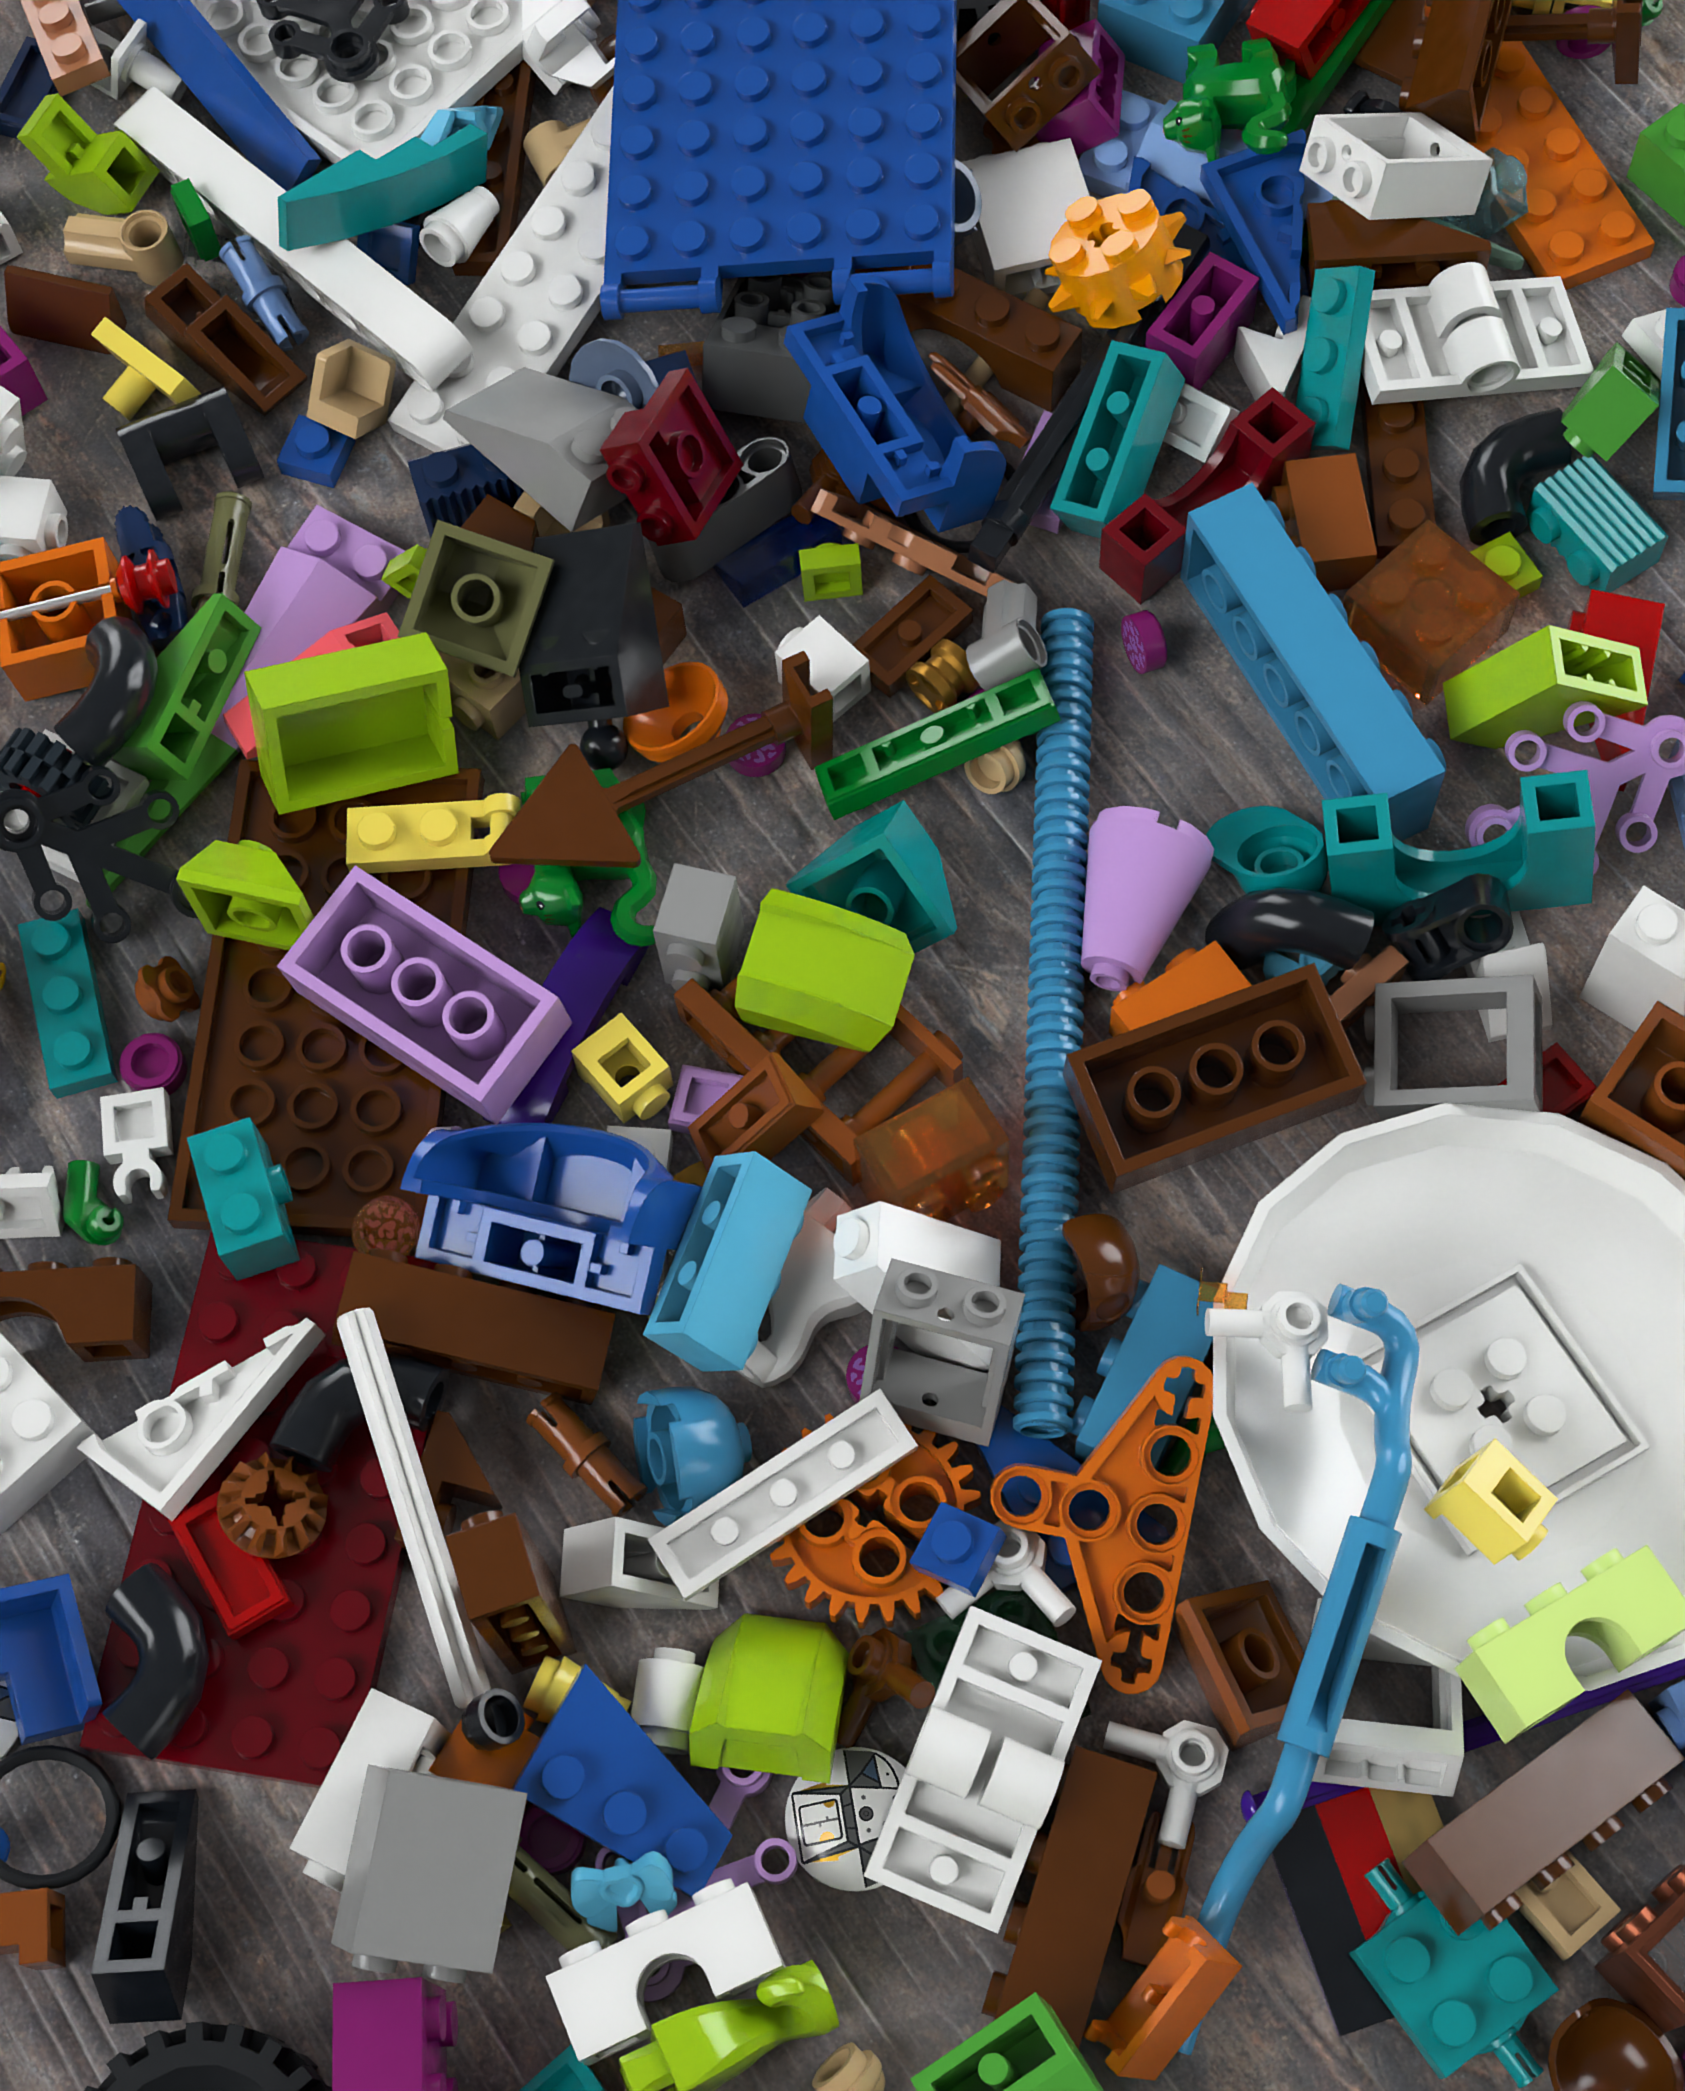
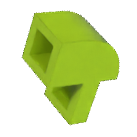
(87, 168)

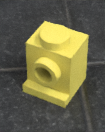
(618, 1052)
(1495, 1503)

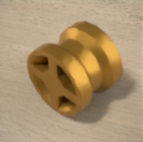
(942, 677)

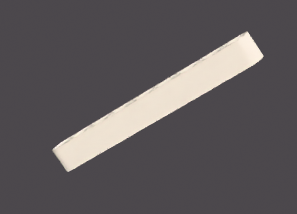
(331, 273)

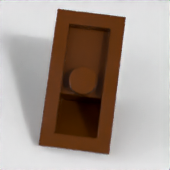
(451, 1473)

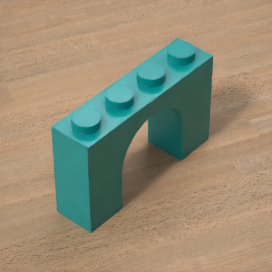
(1540, 860)

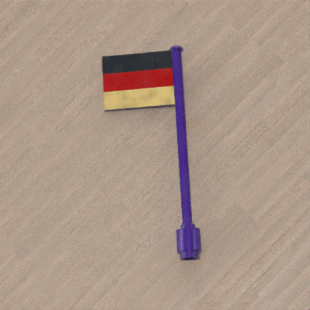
(1354, 1829)

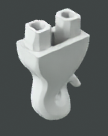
(805, 1297)

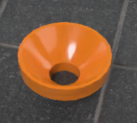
(693, 696)

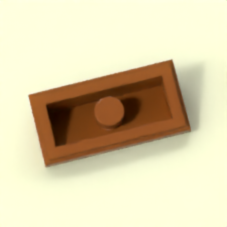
(757, 1113)

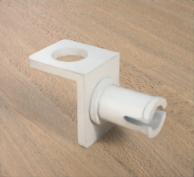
(135, 64)

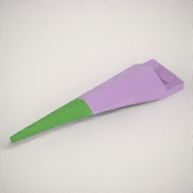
(312, 586)

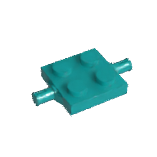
(1451, 1989)

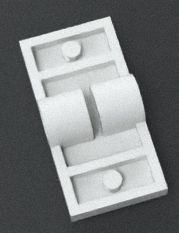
(1472, 338)
(983, 1769)

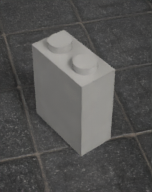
(428, 1873)

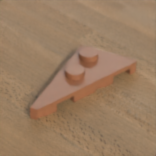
(911, 548)

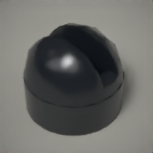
(493, 1720)

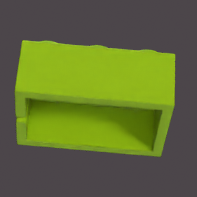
(352, 722)

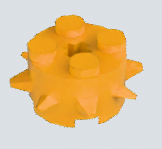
(1115, 258)

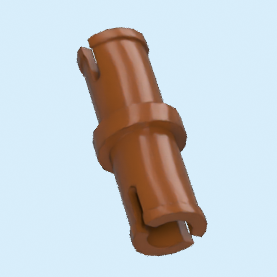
(586, 1454)

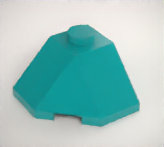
(886, 874)

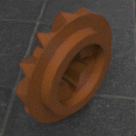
(253, 1526)

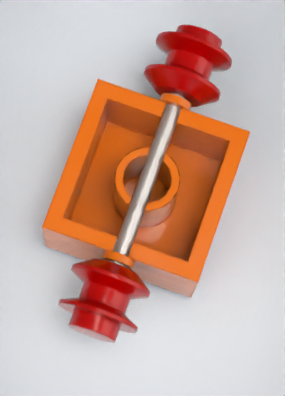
(56, 600)

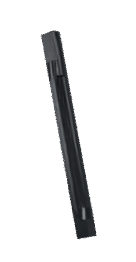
(1050, 451)

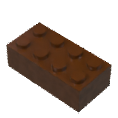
(1213, 1078)

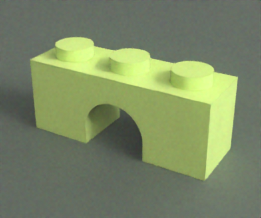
(1523, 1670)

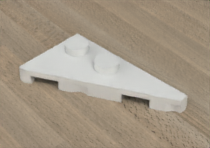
(193, 1430)

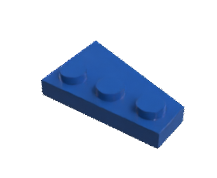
(619, 1788)

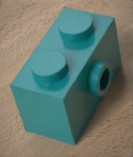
(244, 1198)

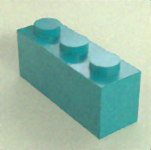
(1117, 437)

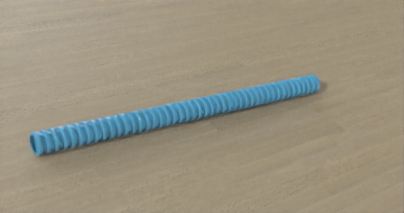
(1054, 1032)

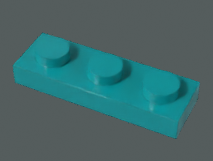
(1334, 353)
(67, 1004)

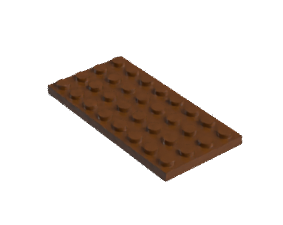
(317, 1090)

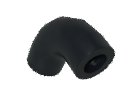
(1500, 466)
(117, 693)
(1291, 922)
(330, 1409)
(170, 1663)

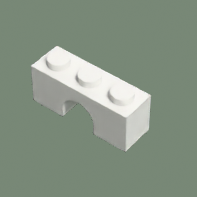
(605, 1989)

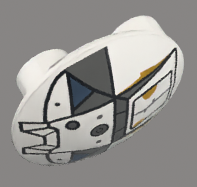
(840, 1822)

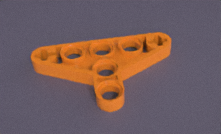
(1115, 1550)

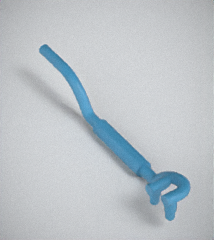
(1347, 1603)

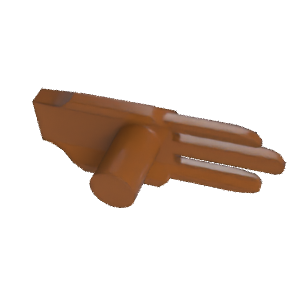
(980, 406)
(1152, 1897)

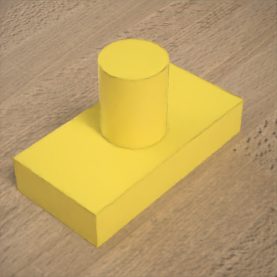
(143, 372)

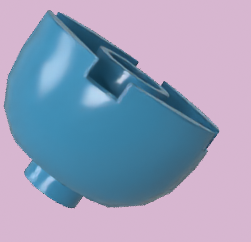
(688, 1448)

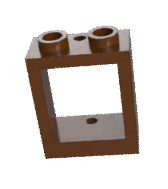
(1021, 29)

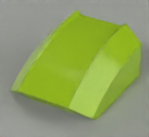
(822, 972)
(771, 1698)

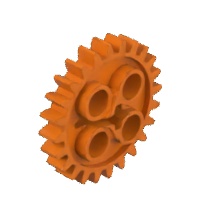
(834, 1563)

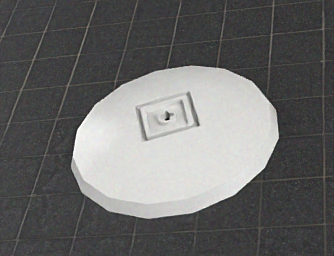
(1533, 1277)

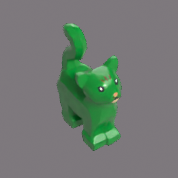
(1233, 96)
(557, 896)

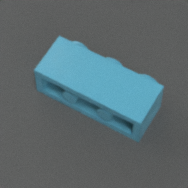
(728, 1262)

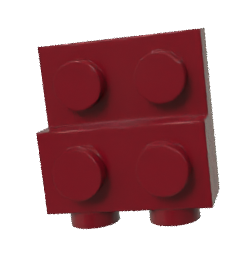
(672, 460)

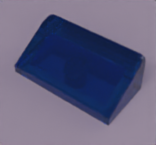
(773, 557)

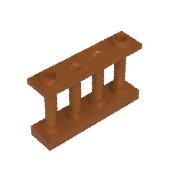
(714, 1022)

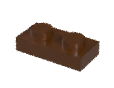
(911, 631)

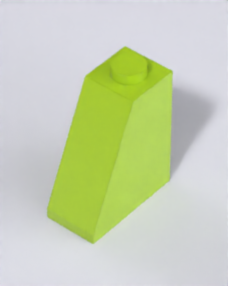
(1537, 682)

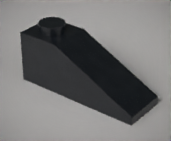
(149, 1910)

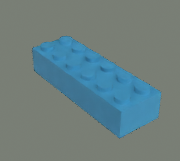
(1307, 661)

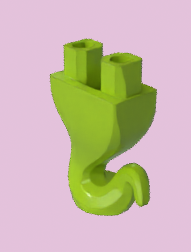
(724, 2038)

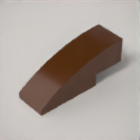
(222, 340)

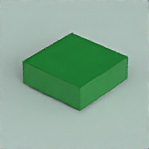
(195, 220)

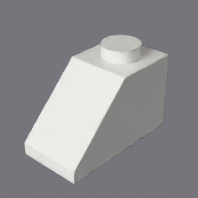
(617, 1568)

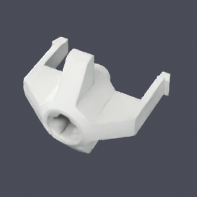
(563, 41)

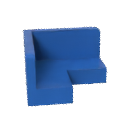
(46, 1659)

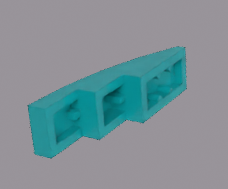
(375, 193)

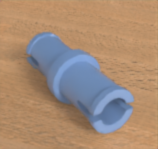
(263, 293)

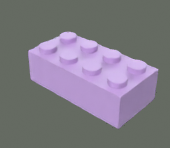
(426, 994)

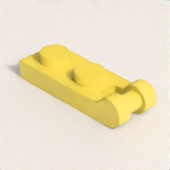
(426, 834)

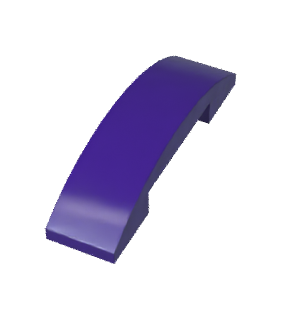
(585, 983)

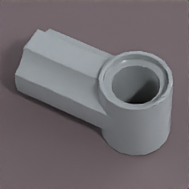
(1008, 638)

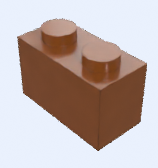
(1328, 517)

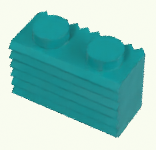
(1595, 525)

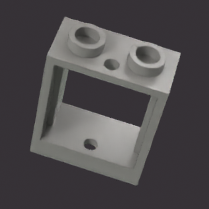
(1524, 1042)
(977, 1314)

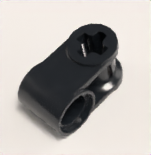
(1447, 931)

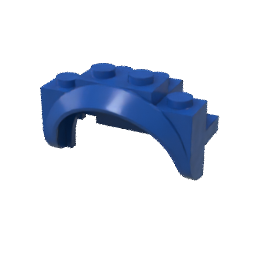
(885, 416)
(581, 1213)

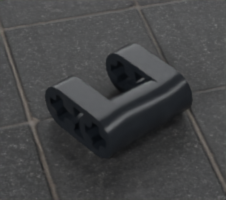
(182, 433)

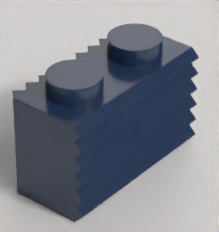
(456, 482)

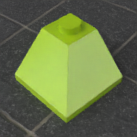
(245, 894)

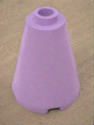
(1136, 891)

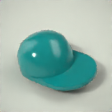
(1270, 849)

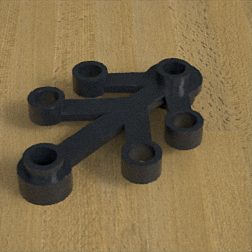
(349, 52)
(89, 848)

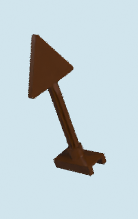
(1391, 42)
(577, 820)

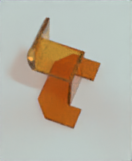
(1219, 1293)

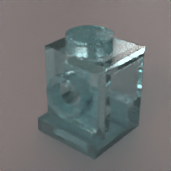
(1501, 199)

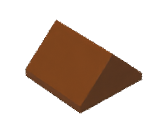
(1241, 1658)

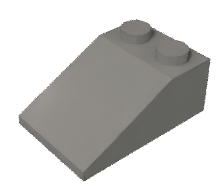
(546, 440)

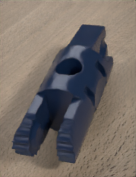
(135, 538)

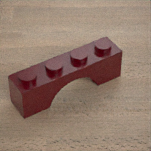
(1147, 539)

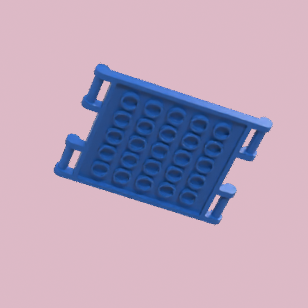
(779, 146)

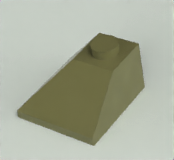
(477, 597)

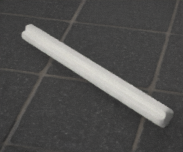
(413, 1506)

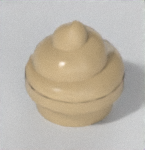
(997, 769)
(850, 2071)

